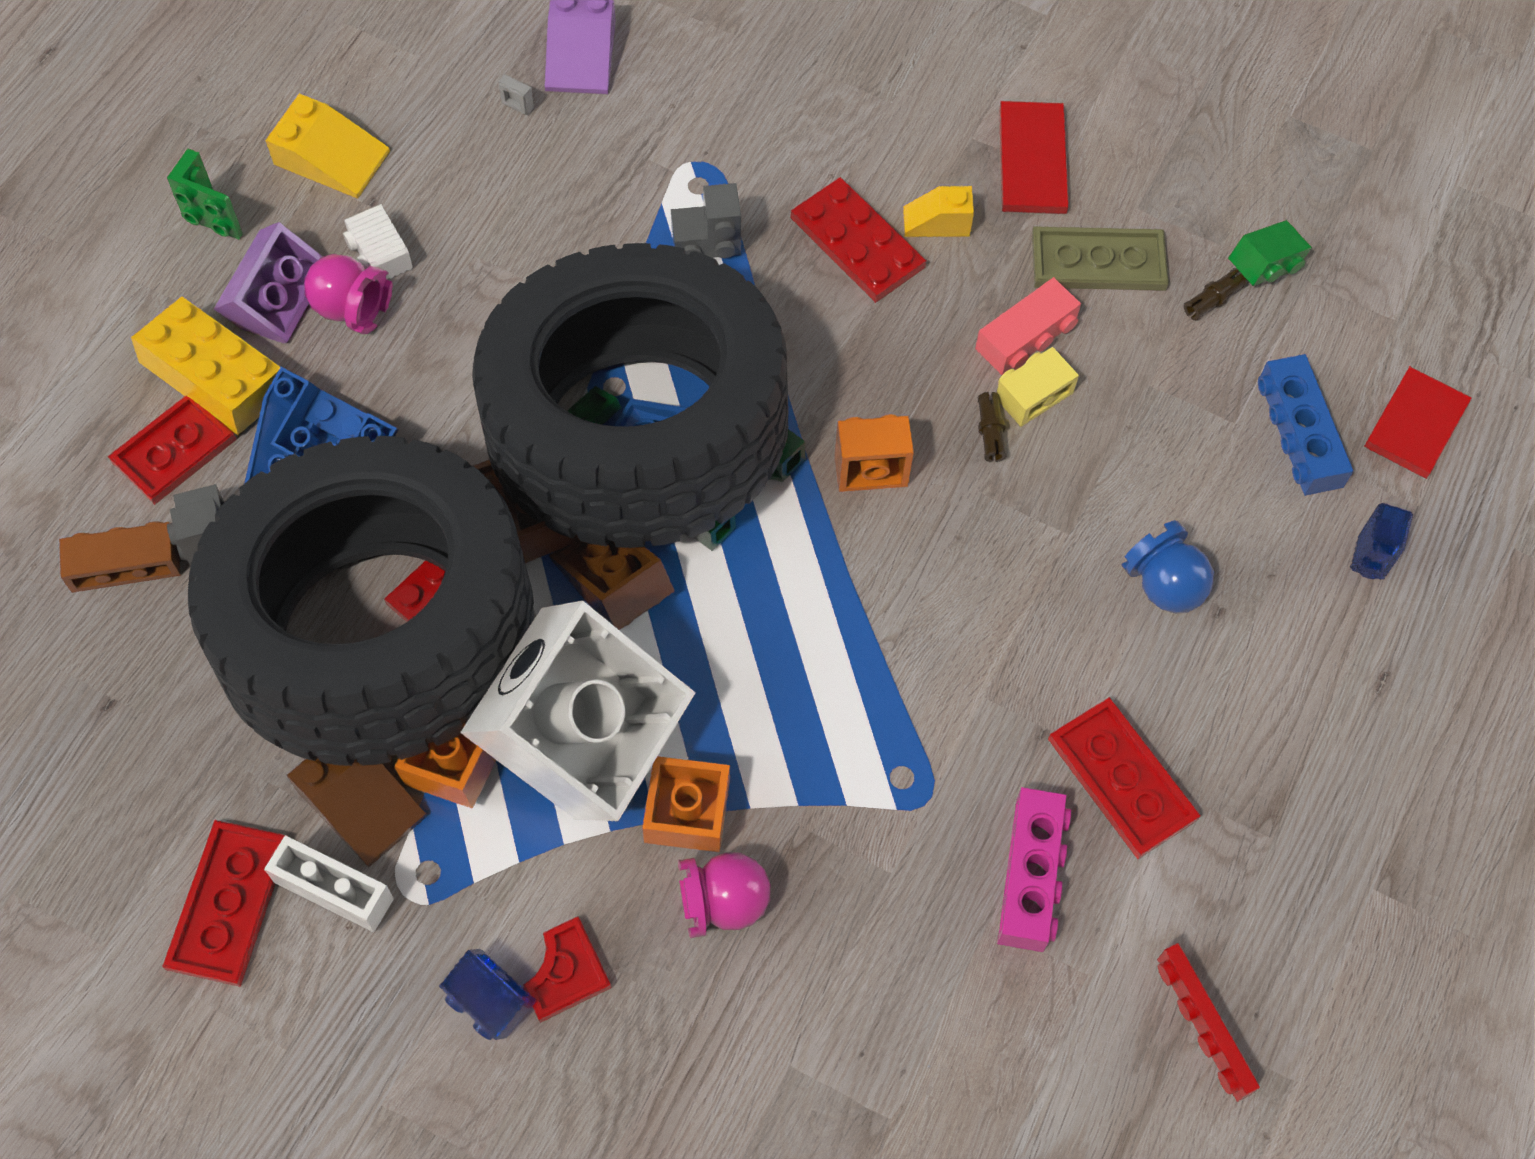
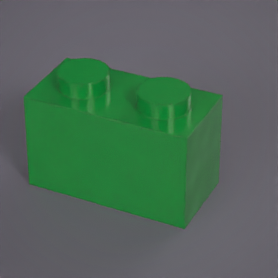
(1270, 253)

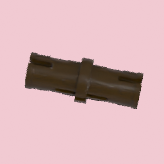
(1215, 294)
(991, 427)

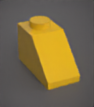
(940, 213)

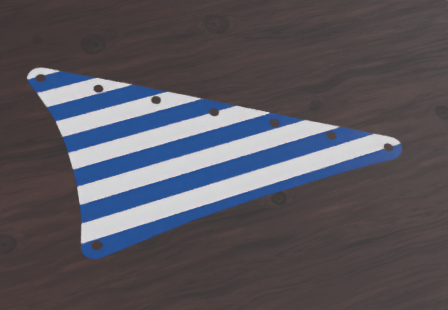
(755, 628)

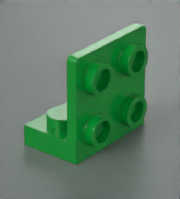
(197, 198)

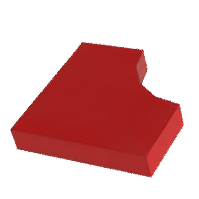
(568, 973)

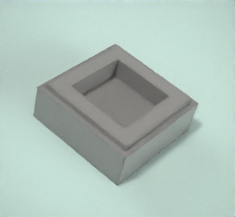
(516, 94)

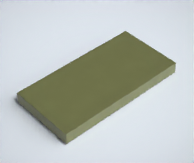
(1100, 258)

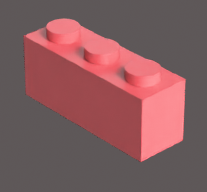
(1028, 326)

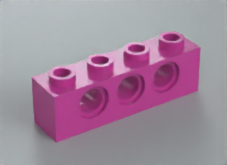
(1018, 926)

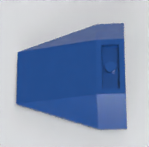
(303, 416)

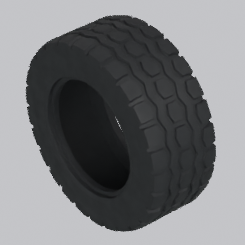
(647, 477)
(326, 513)

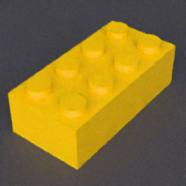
(206, 363)

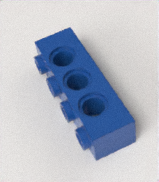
(1308, 407)

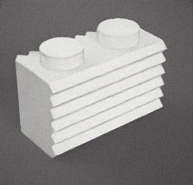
(377, 241)

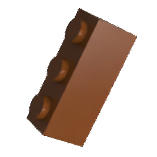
(118, 557)

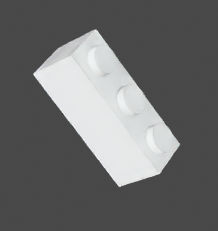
(329, 883)

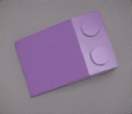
(579, 46)

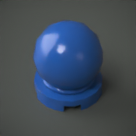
(1173, 573)

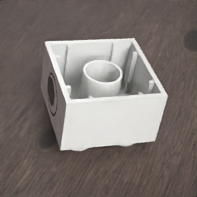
(579, 712)

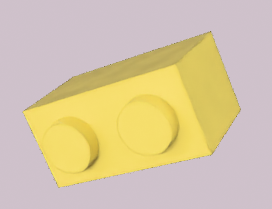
(1036, 386)

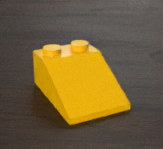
(325, 147)

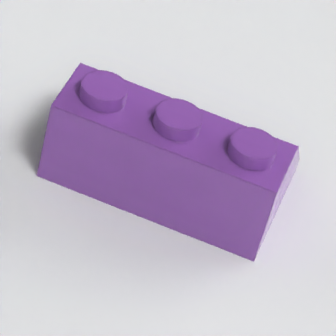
(268, 286)

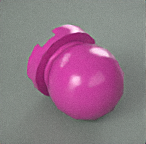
(347, 291)
(726, 892)

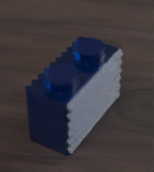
(1381, 541)
(486, 995)

